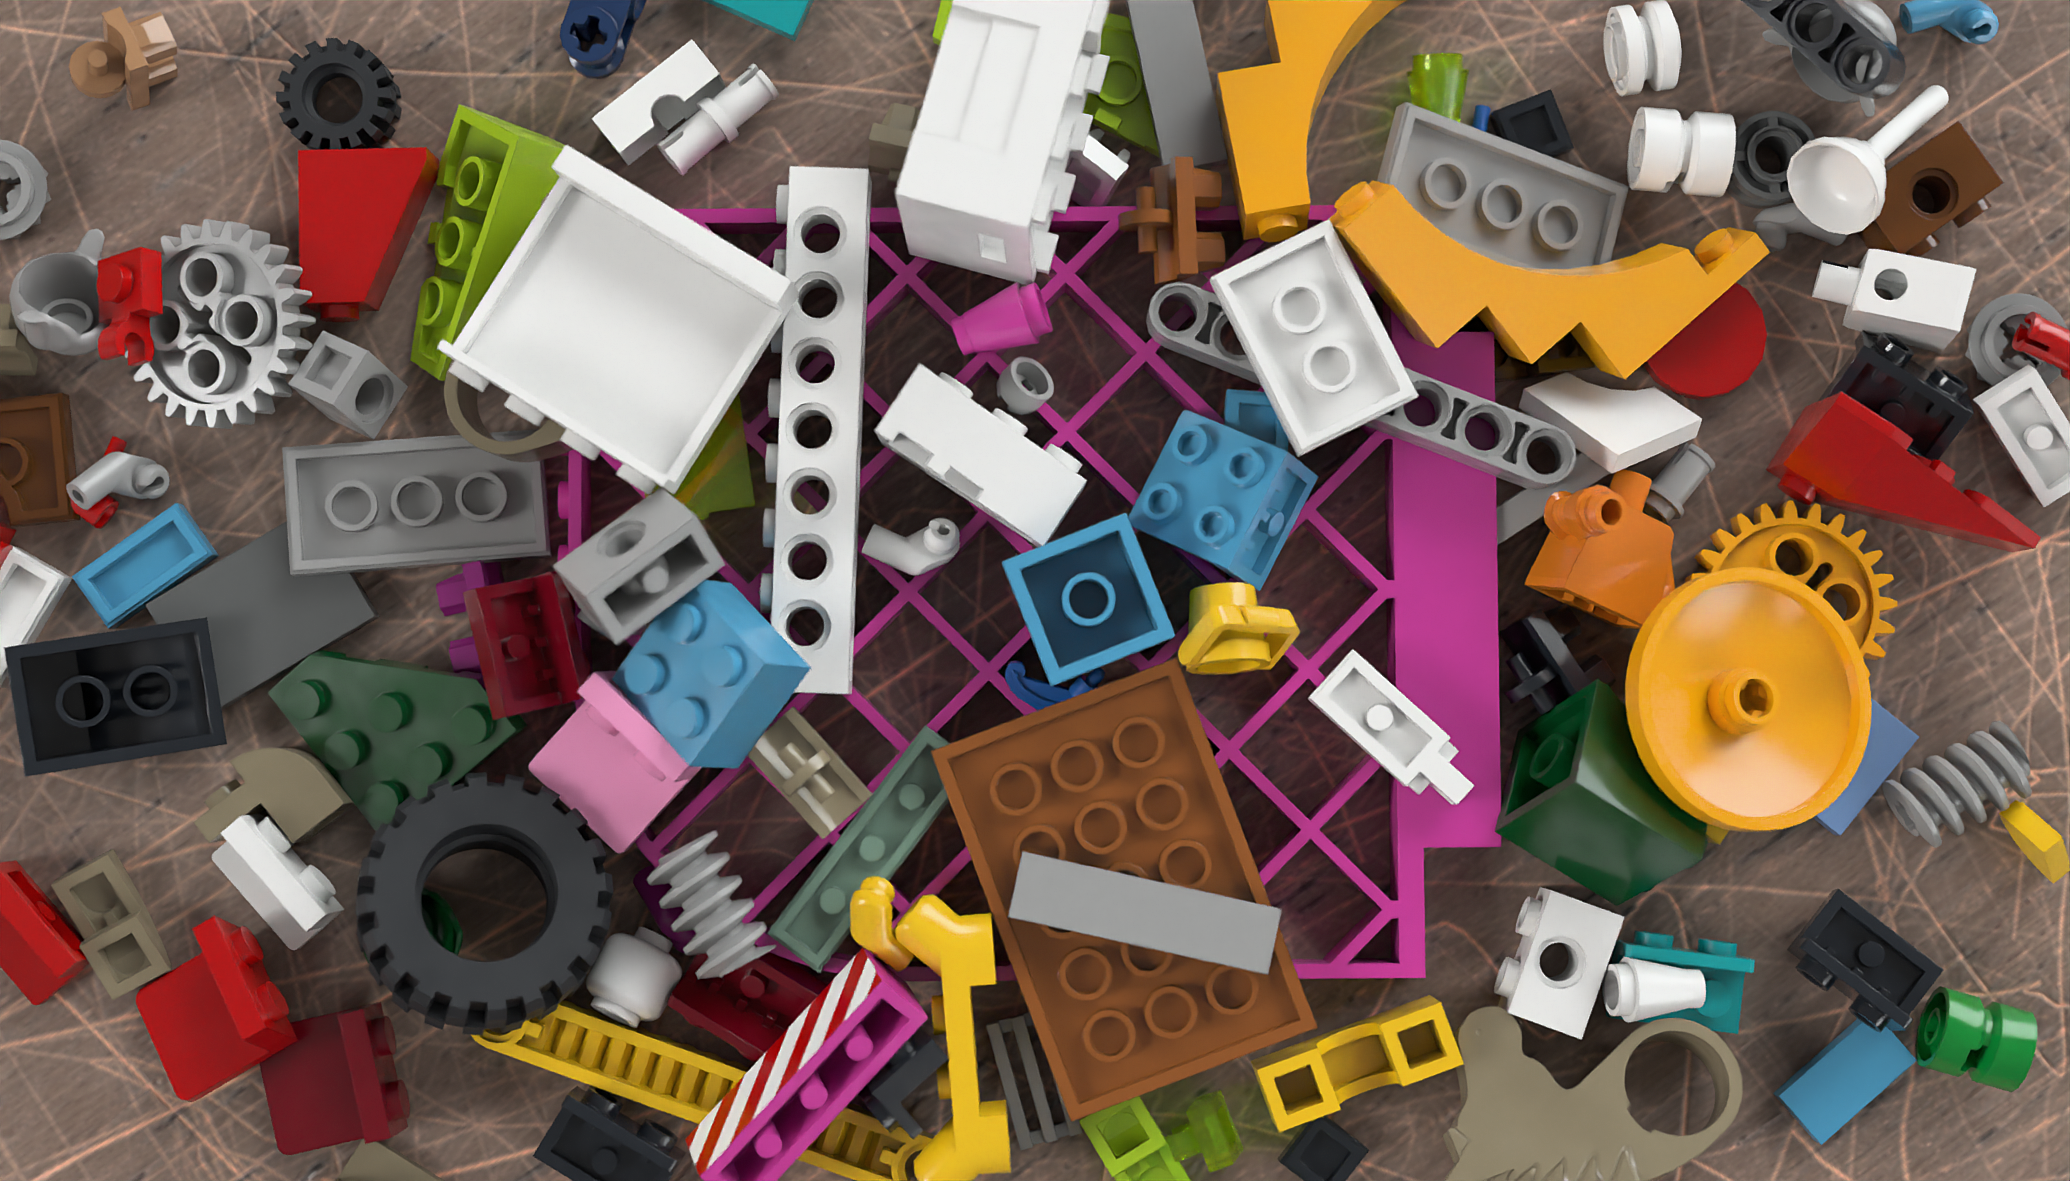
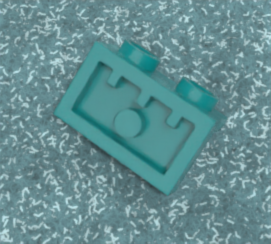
(1714, 958)

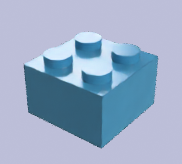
(1088, 599)
(711, 675)

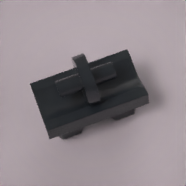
(1543, 661)

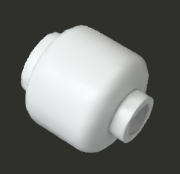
(633, 977)

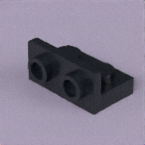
(1917, 401)

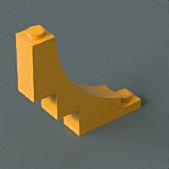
(1272, 106)
(1612, 309)

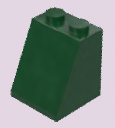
(1591, 805)

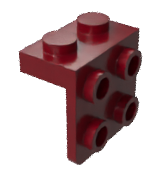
(336, 1082)

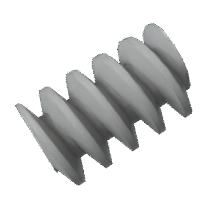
(1960, 783)
(709, 907)

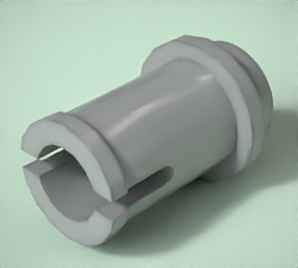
(1677, 482)

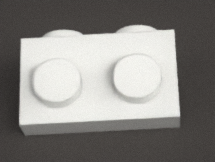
(275, 881)

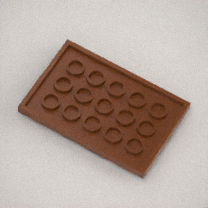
(1137, 792)

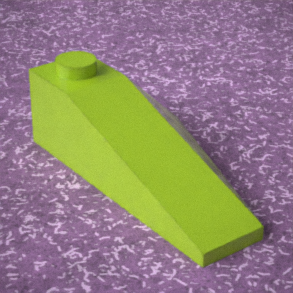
(494, 190)

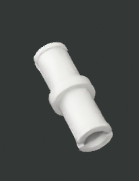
(717, 119)

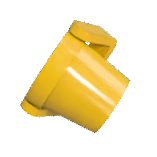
(1230, 630)

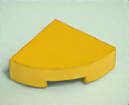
(2037, 840)

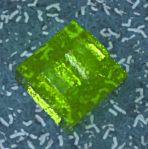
(1208, 1132)

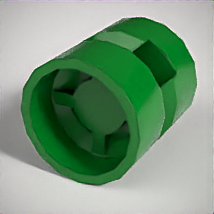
(1987, 1041)

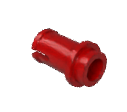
(2044, 341)

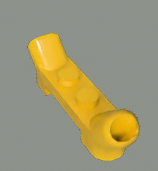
(963, 956)

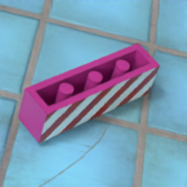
(807, 1075)

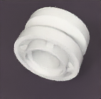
(1642, 47)

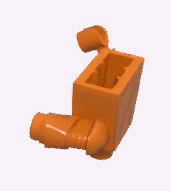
(1605, 552)

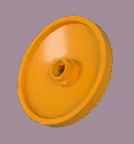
(1748, 700)

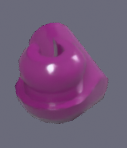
(663, 917)

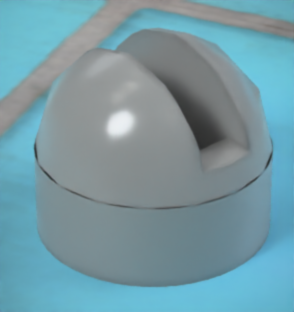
(1033, 376)

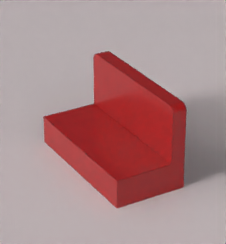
(35, 938)

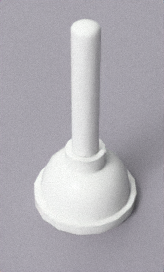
(1844, 179)

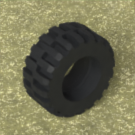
(497, 819)

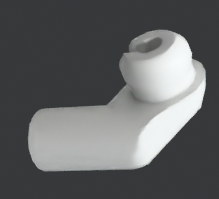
(916, 552)

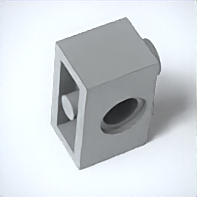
(639, 565)

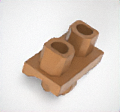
(130, 55)

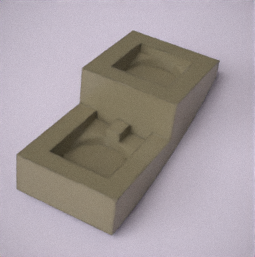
(114, 924)

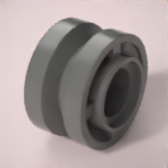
(1784, 136)

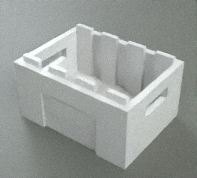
(1001, 133)

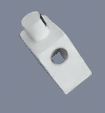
(1925, 296)

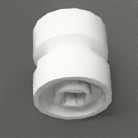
(1685, 152)

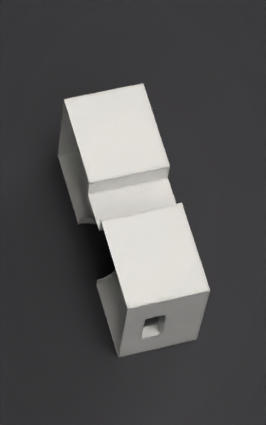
(659, 102)

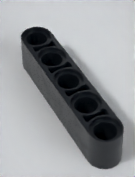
(1842, 48)

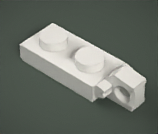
(1390, 728)

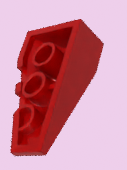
(1862, 465)

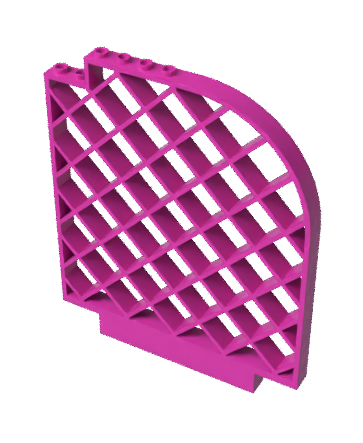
(1435, 589)

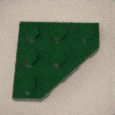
(391, 726)

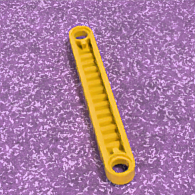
(689, 1085)

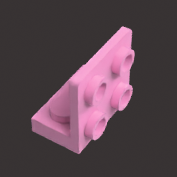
(612, 764)

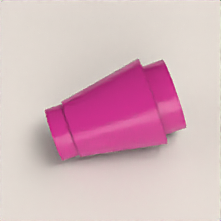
(1003, 321)

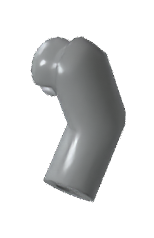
(121, 475)

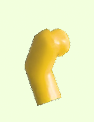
(873, 922)

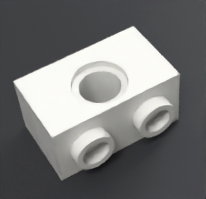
(1566, 999)

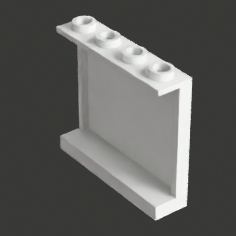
(622, 325)

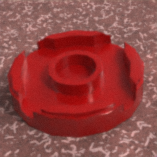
(1714, 349)

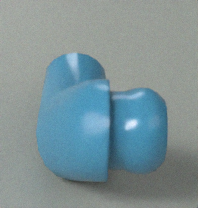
(1965, 19)

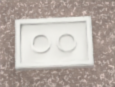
(1313, 338)

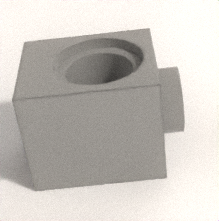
(348, 384)

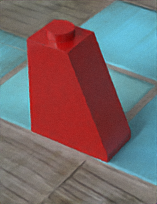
(358, 223)

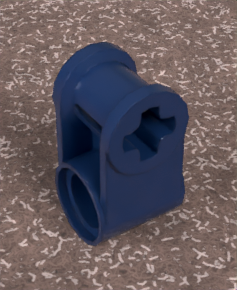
(606, 17)

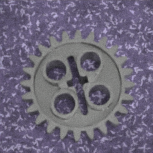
(248, 285)

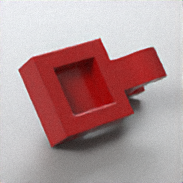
(127, 299)

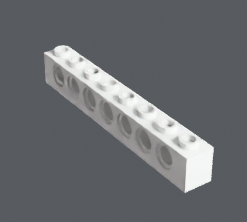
(844, 201)

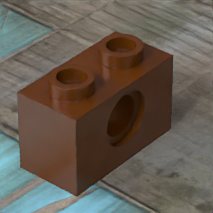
(1953, 174)

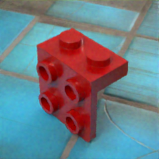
(215, 1012)

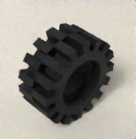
(333, 62)

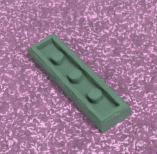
(869, 847)

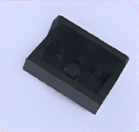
(1865, 962)
(898, 1078)
(601, 1144)

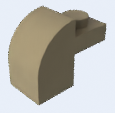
(284, 782)

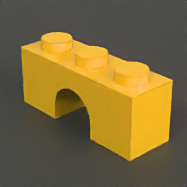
(1368, 1054)

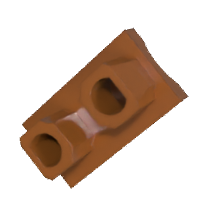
(1168, 220)

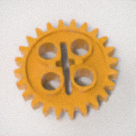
(1816, 545)

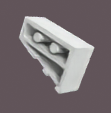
(981, 455)

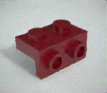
(527, 644)
(747, 1004)

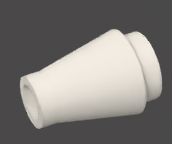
(1650, 989)

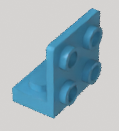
(1223, 497)

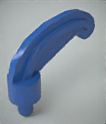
(1040, 693)

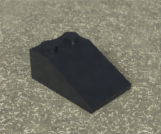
(115, 696)

